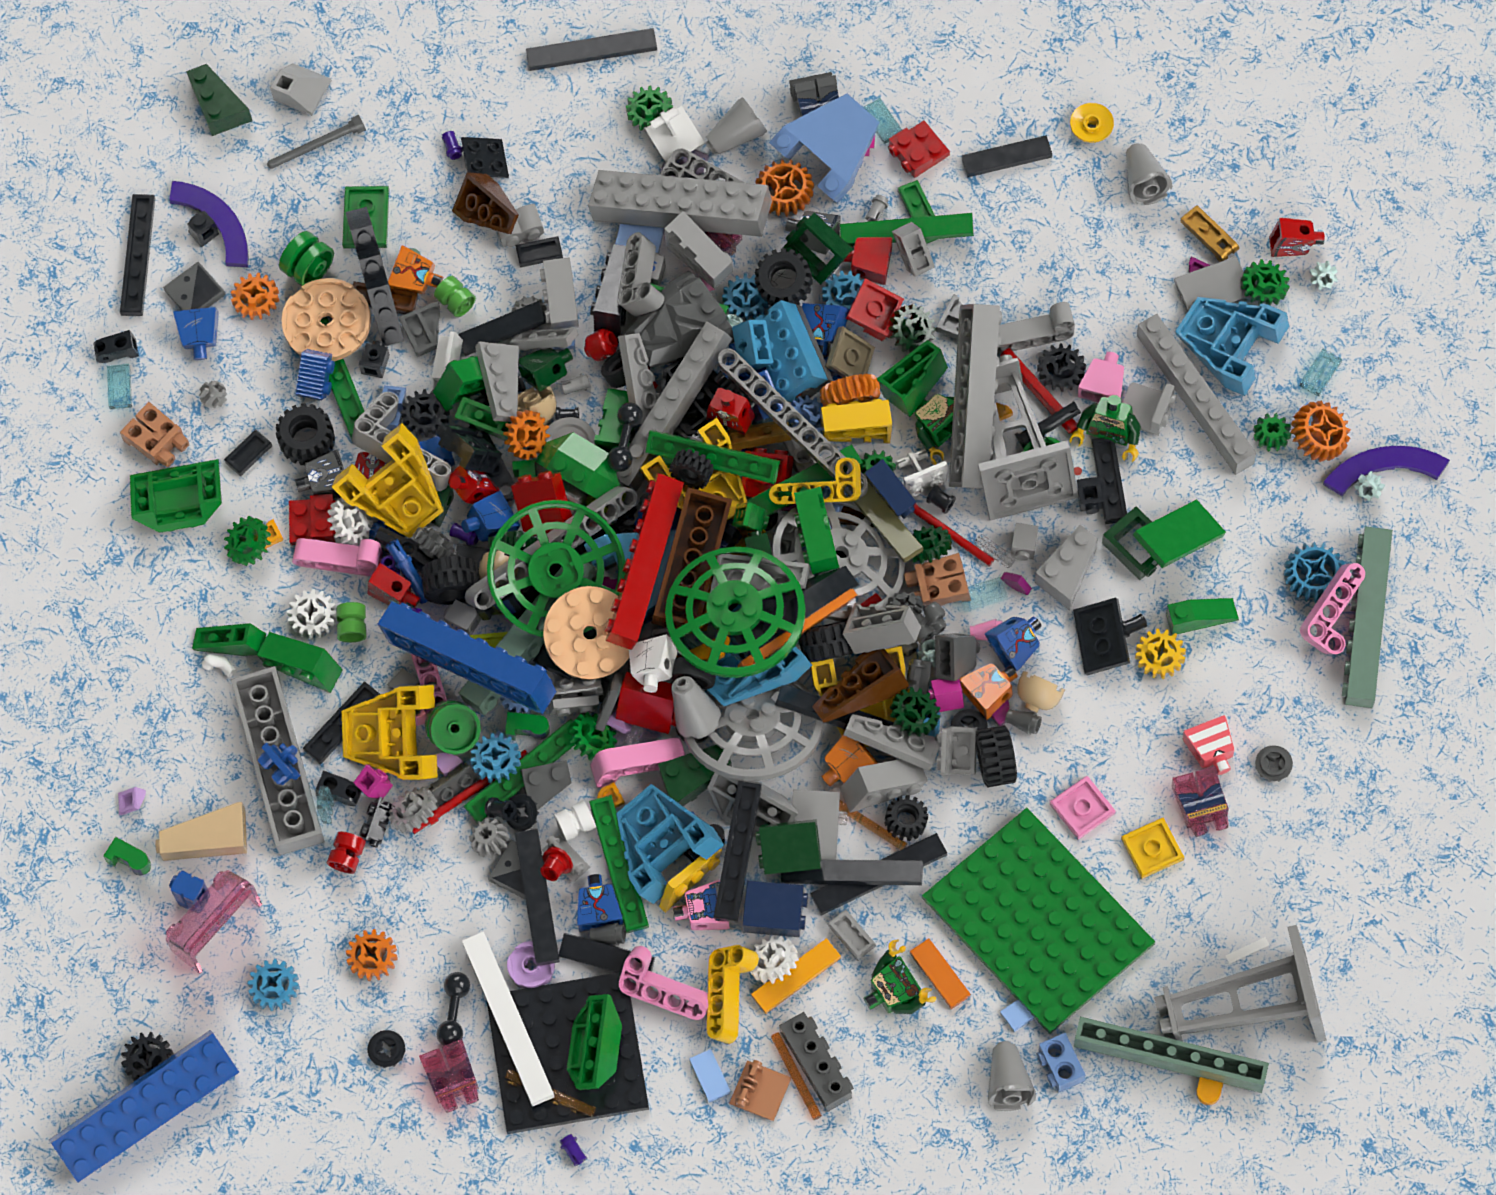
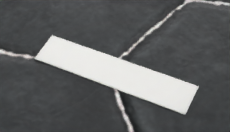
(1247, 950)

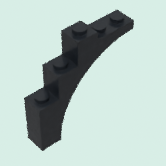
(374, 276)

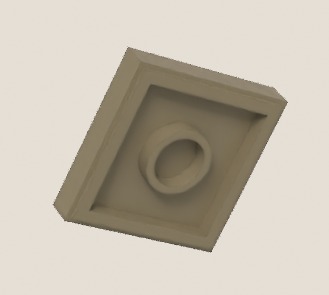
(849, 354)

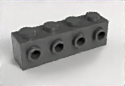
(816, 1061)

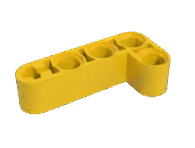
(837, 487)
(723, 990)

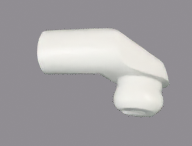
(211, 661)

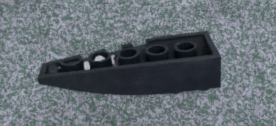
(818, 593)

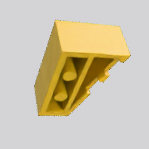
(857, 420)

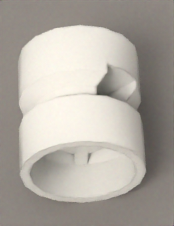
(575, 820)

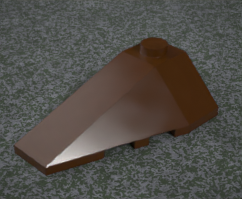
(485, 204)
(868, 682)

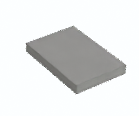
(1214, 282)
(824, 808)

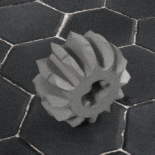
(489, 838)

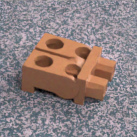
(154, 435)
(940, 581)

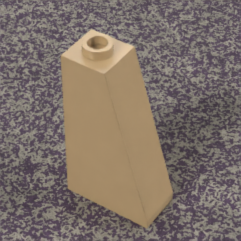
(206, 836)

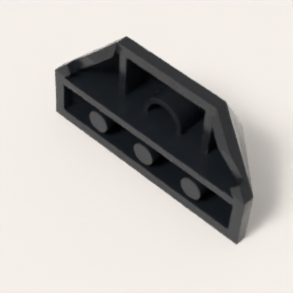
(696, 415)

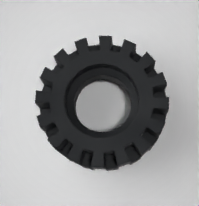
(691, 469)
(911, 807)

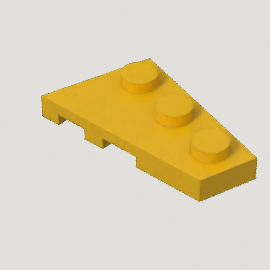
(686, 879)

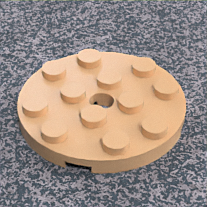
(326, 298)
(565, 638)

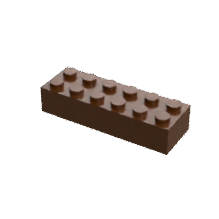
(697, 533)

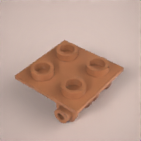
(760, 1090)

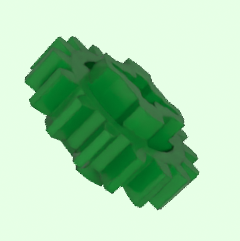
(641, 102)
(1265, 283)
(247, 540)
(589, 738)

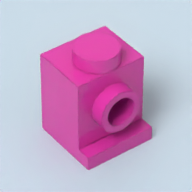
(373, 782)

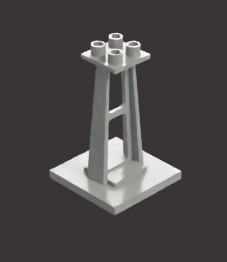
(1030, 477)
(1305, 1005)

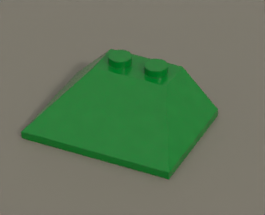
(176, 496)

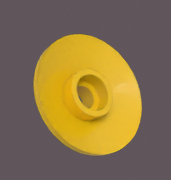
(1095, 115)

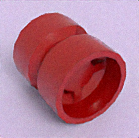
(345, 854)

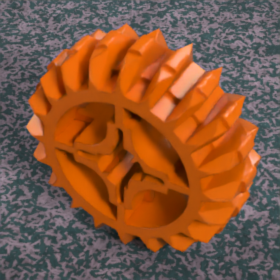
(781, 179)
(849, 389)
(1315, 438)

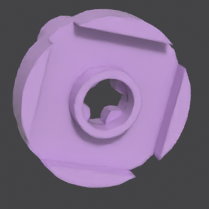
(524, 977)

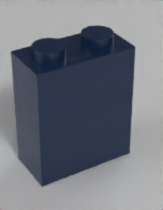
(890, 489)
(774, 908)

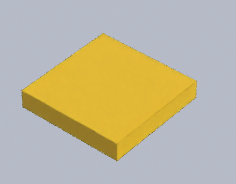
(1152, 848)

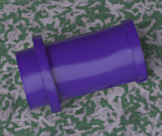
(453, 151)
(457, 532)
(388, 560)
(572, 1149)

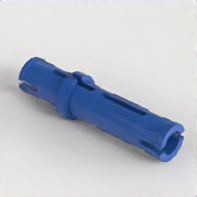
(405, 565)

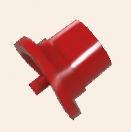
(555, 863)

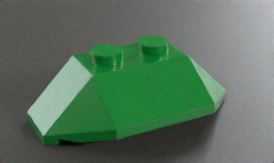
(579, 464)
(594, 1043)

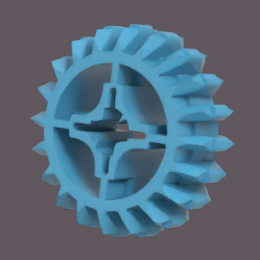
(1301, 561)

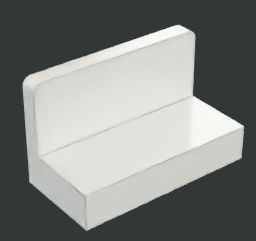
(447, 350)

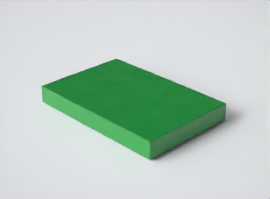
(377, 202)

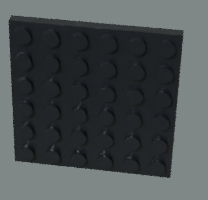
(549, 1019)

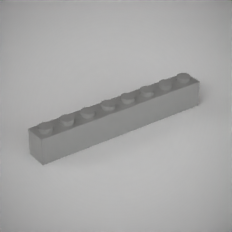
(1196, 394)
(676, 398)

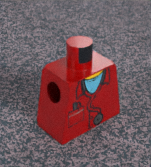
(389, 586)

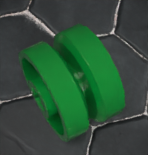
(306, 258)
(461, 737)

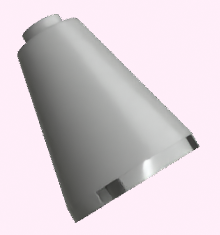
(735, 128)
(1146, 176)
(693, 709)
(1009, 1079)

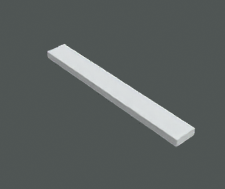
(508, 1019)

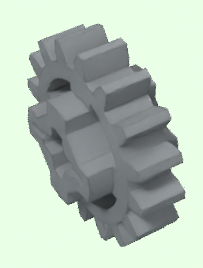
(412, 809)

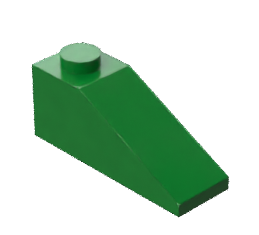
(480, 417)
(750, 517)
(1200, 614)
(229, 639)

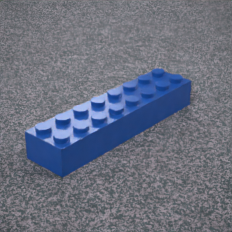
(467, 656)
(144, 1106)

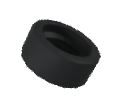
(613, 370)
(684, 668)

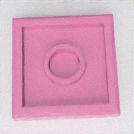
(1082, 807)

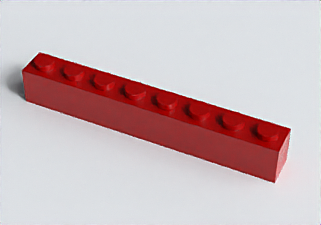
(644, 561)

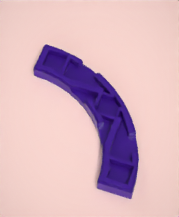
(223, 216)
(1384, 459)

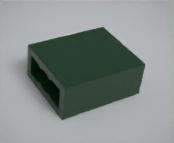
(789, 847)

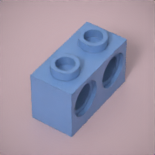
(1066, 1061)

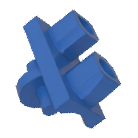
(273, 755)

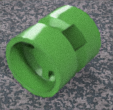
(452, 293)
(351, 622)

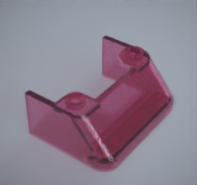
(209, 915)

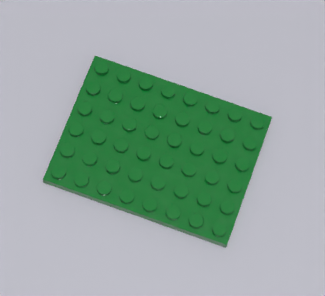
(1038, 920)

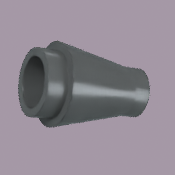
(1025, 721)
(609, 934)

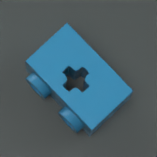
(753, 343)

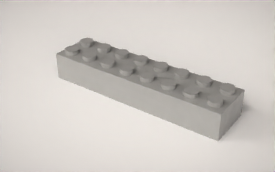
(660, 199)
(974, 393)
(268, 721)

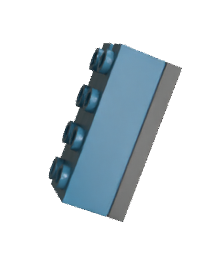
(797, 359)

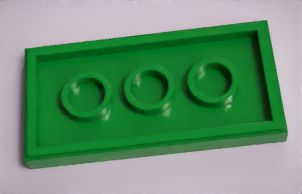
(1179, 533)

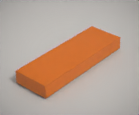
(940, 973)

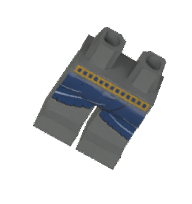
(806, 93)

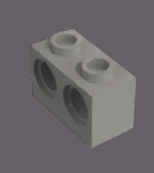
(913, 249)

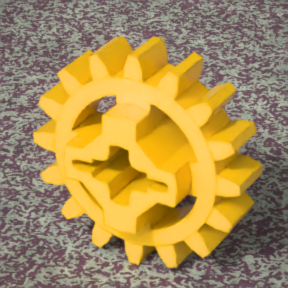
(1148, 650)

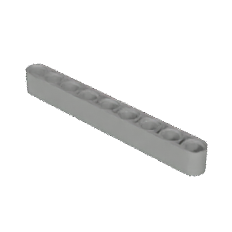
(782, 417)
(615, 509)

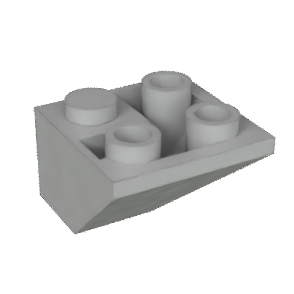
(299, 88)

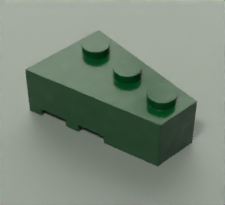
(217, 101)
(686, 777)

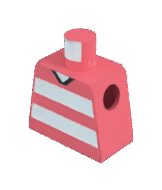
(1211, 744)

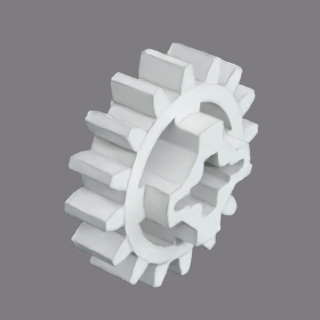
(348, 522)
(320, 618)
(775, 959)

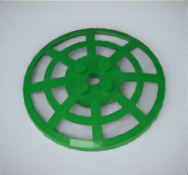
(551, 554)
(735, 622)

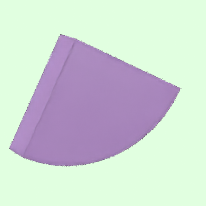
(447, 762)

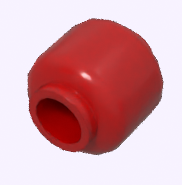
(600, 345)

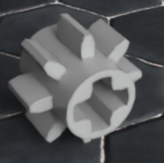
(213, 394)

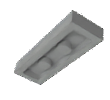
(545, 338)

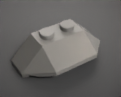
(772, 806)

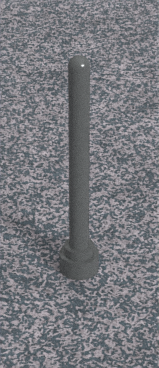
(353, 126)

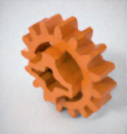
(257, 298)
(526, 434)
(365, 961)

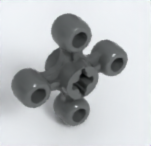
(931, 625)

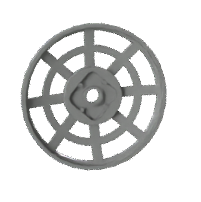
(855, 549)
(757, 731)

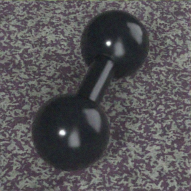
(620, 457)
(456, 987)

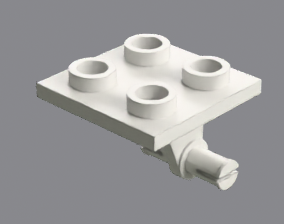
(674, 131)
(922, 478)

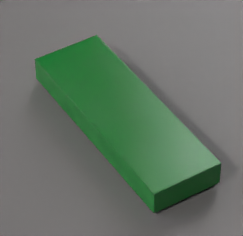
(915, 201)

